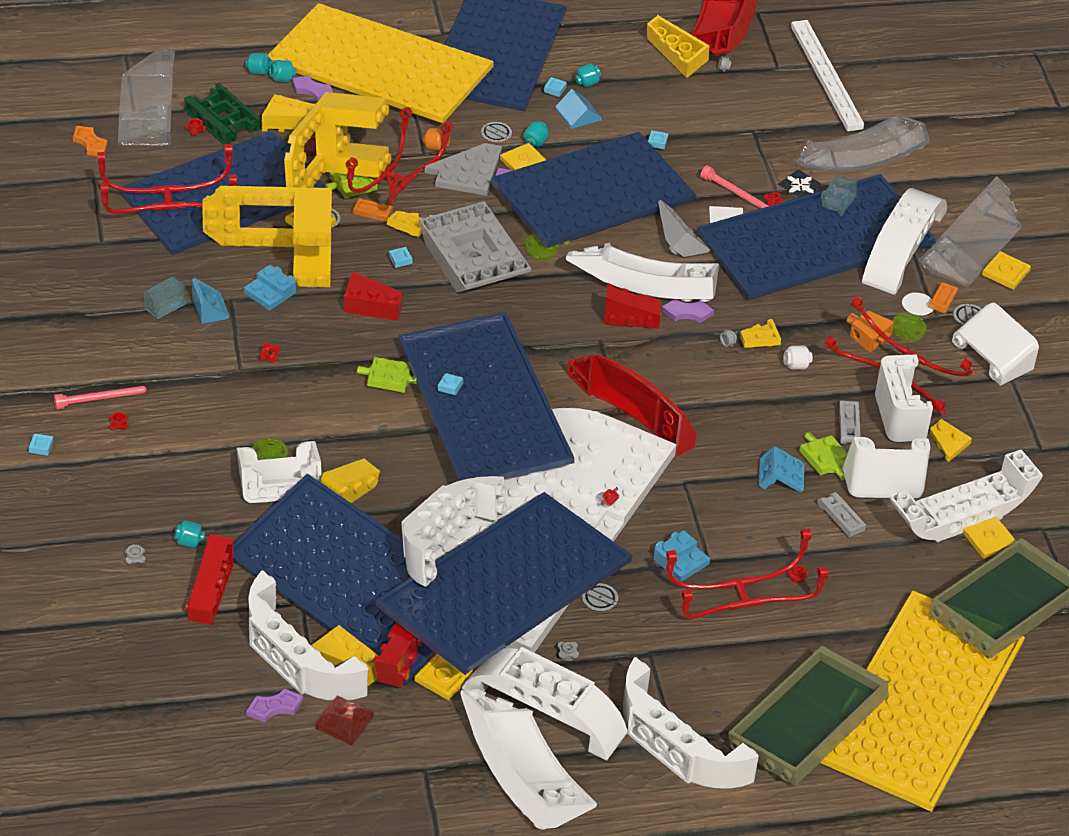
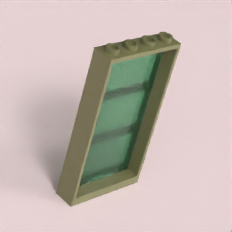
(1004, 598)
(809, 714)

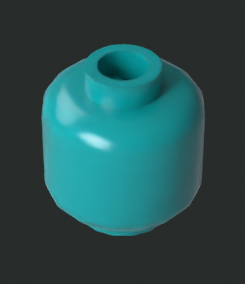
(258, 63)
(282, 71)
(588, 75)
(536, 134)
(189, 534)

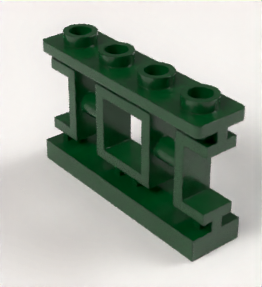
(218, 101)

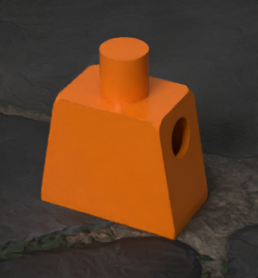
(863, 332)

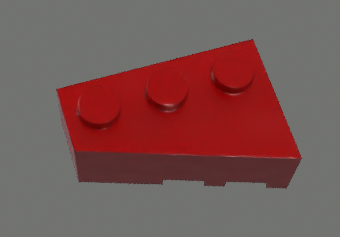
(372, 298)
(631, 309)
(397, 656)

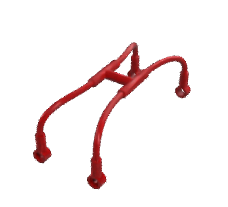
(394, 177)
(167, 190)
(938, 405)
(739, 583)

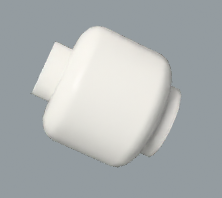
(797, 357)

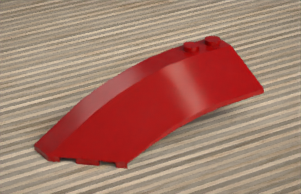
(724, 23)
(634, 396)

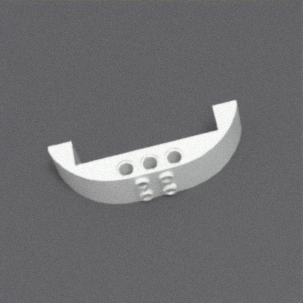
(901, 238)

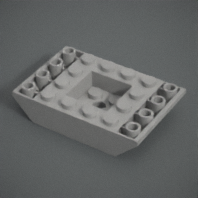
(471, 232)

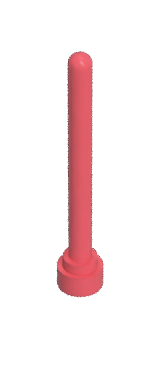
(709, 174)
(62, 401)

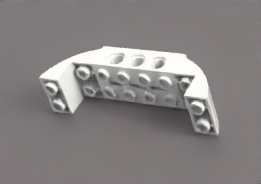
(970, 503)
(444, 516)
(293, 655)
(554, 692)
(677, 743)

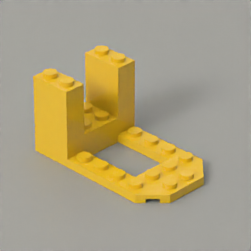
(330, 123)
(310, 233)

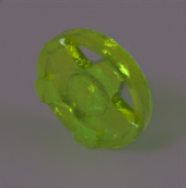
(538, 249)
(910, 325)
(268, 451)

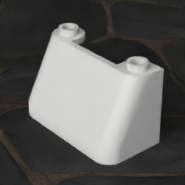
(999, 341)
(886, 471)
(273, 478)

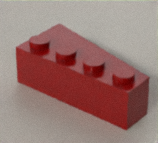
(211, 580)

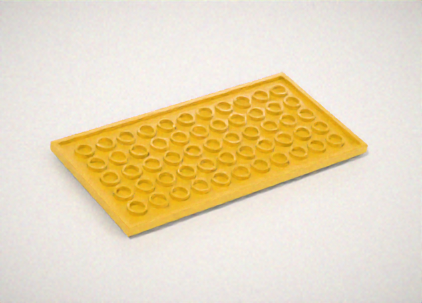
(381, 62)
(931, 711)

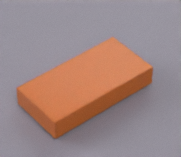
(372, 210)
(943, 297)

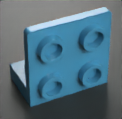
(781, 466)

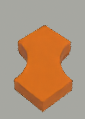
(89, 140)

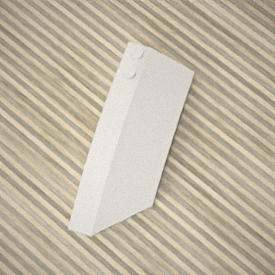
(647, 275)
(524, 761)

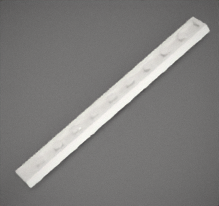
(827, 75)

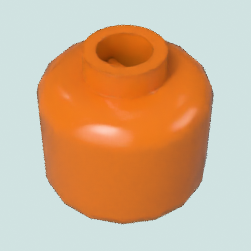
(433, 139)

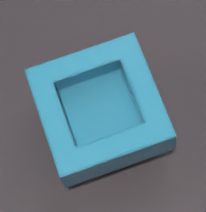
(555, 87)
(658, 139)
(400, 257)
(450, 384)
(41, 444)

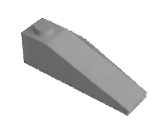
(679, 235)

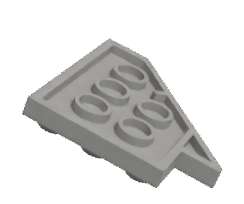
(467, 170)

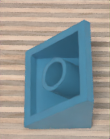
(577, 110)
(208, 302)

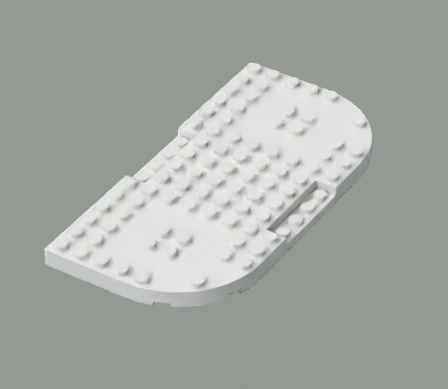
(605, 458)

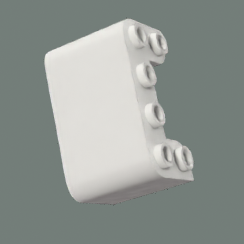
(901, 412)

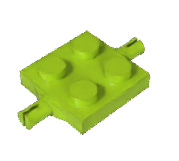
(340, 182)
(388, 374)
(824, 454)

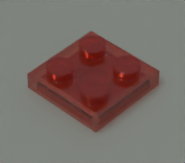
(344, 720)

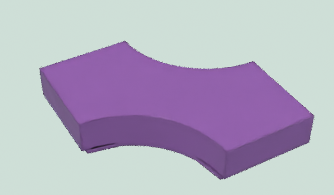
(307, 86)
(695, 311)
(266, 707)

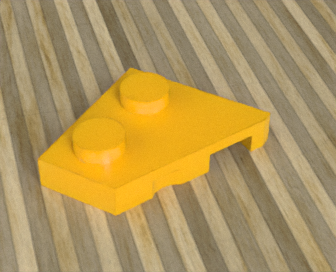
(406, 222)
(761, 335)
(949, 439)

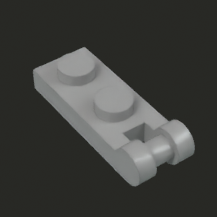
(849, 421)
(842, 514)

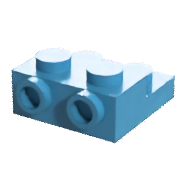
(271, 287)
(689, 557)

